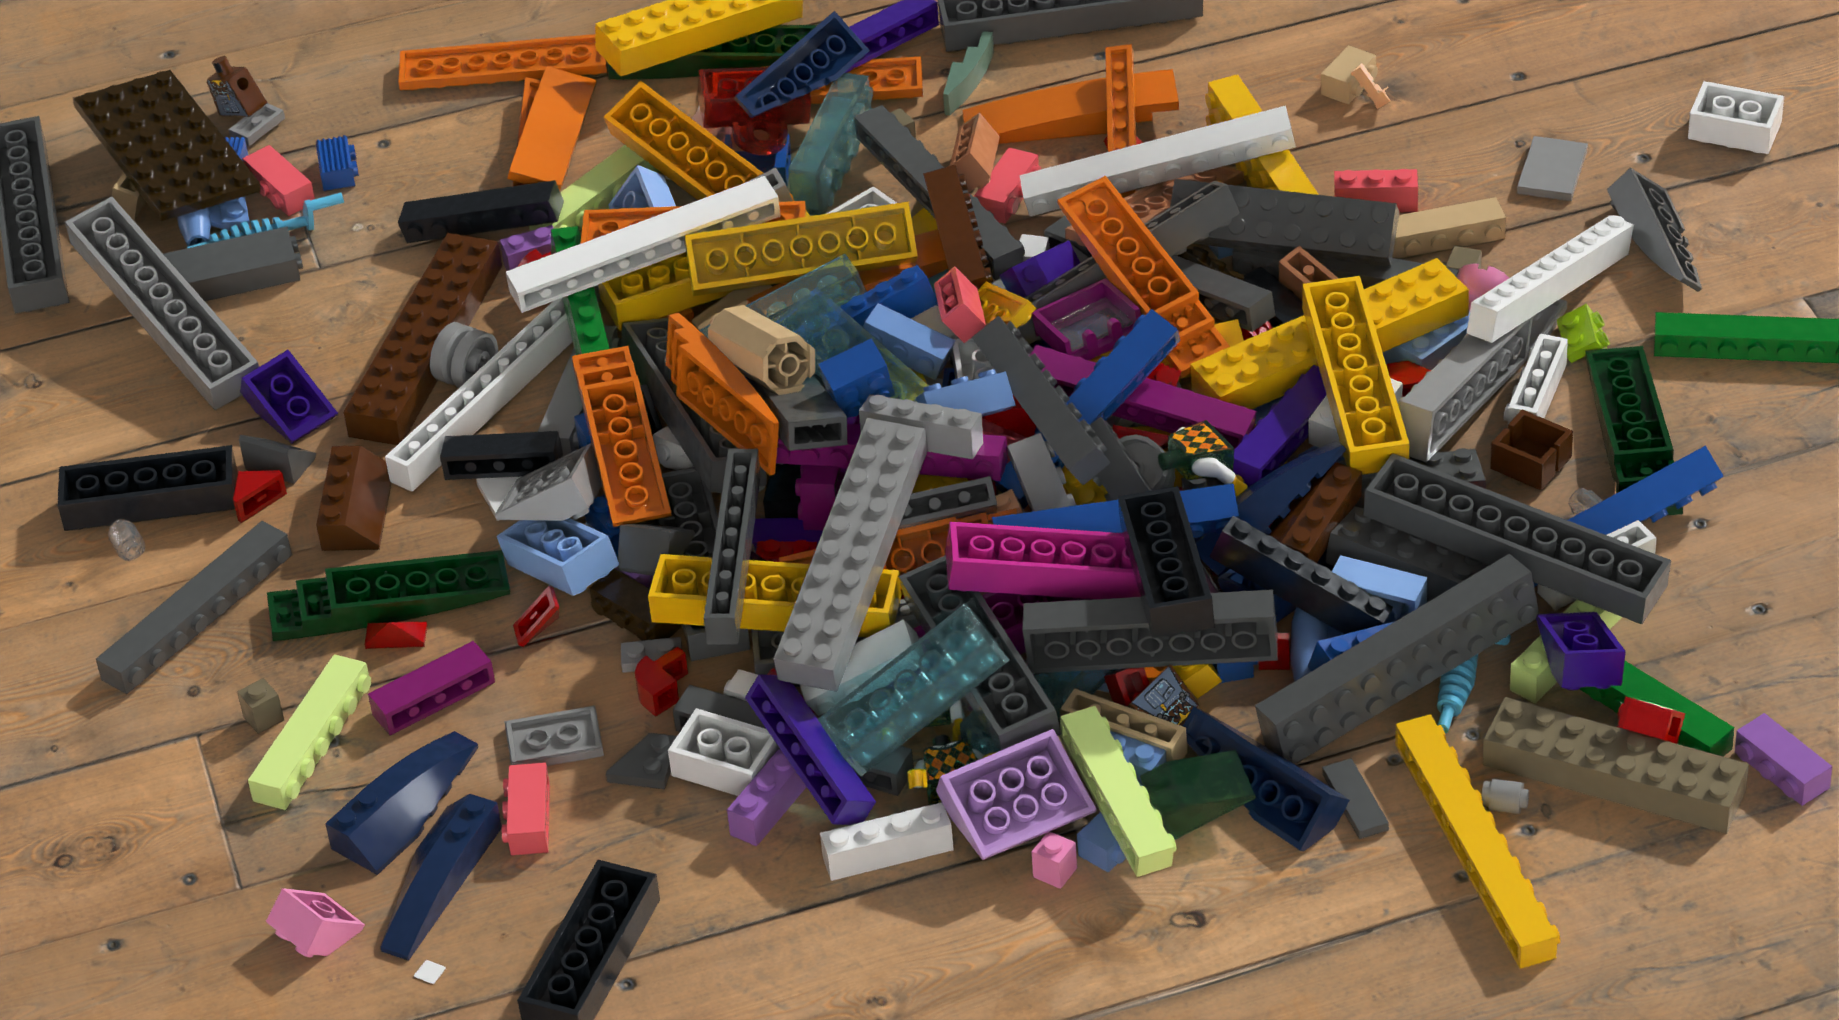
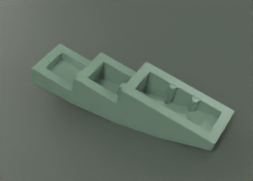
(967, 75)

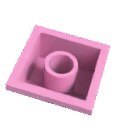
(312, 922)

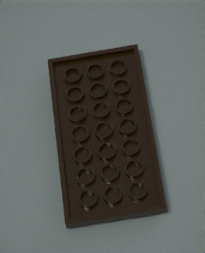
(166, 145)

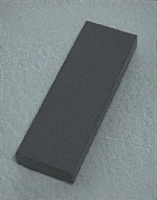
(1362, 808)

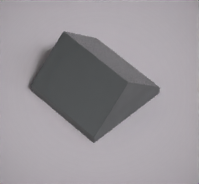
(266, 454)
(644, 542)

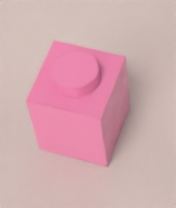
(1054, 859)

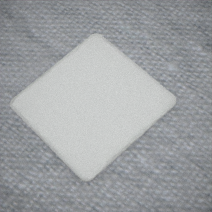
(429, 972)

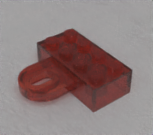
(720, 109)

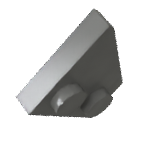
(645, 763)

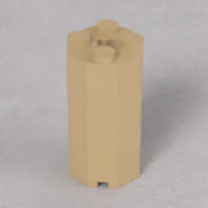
(762, 349)

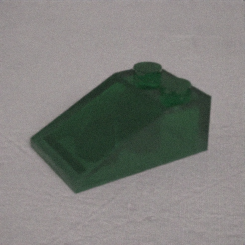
(1197, 790)

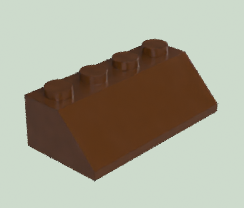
(353, 500)
(1319, 511)

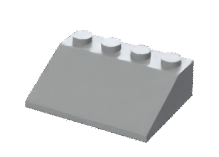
(555, 490)

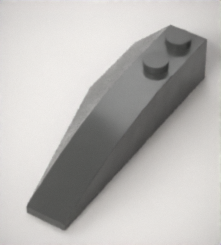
(1656, 225)

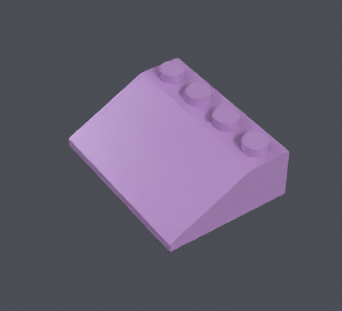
(1015, 795)

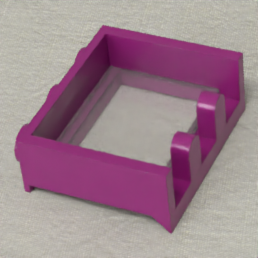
(1086, 320)

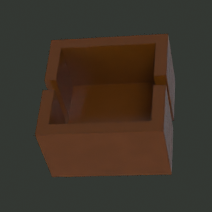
(1531, 449)

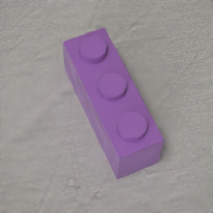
(1783, 759)
(764, 800)

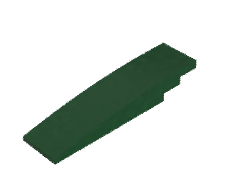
(750, 51)
(1629, 415)
(385, 593)

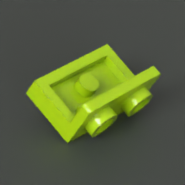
(1583, 332)

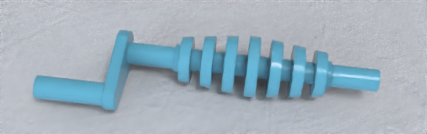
(298, 222)
(1456, 687)

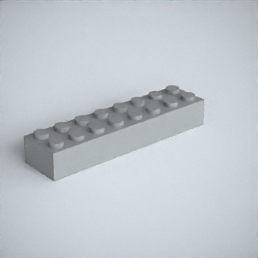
(1460, 388)

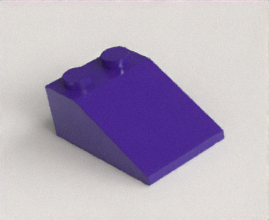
(1040, 270)
(287, 397)
(1581, 650)

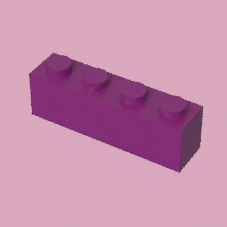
(431, 688)

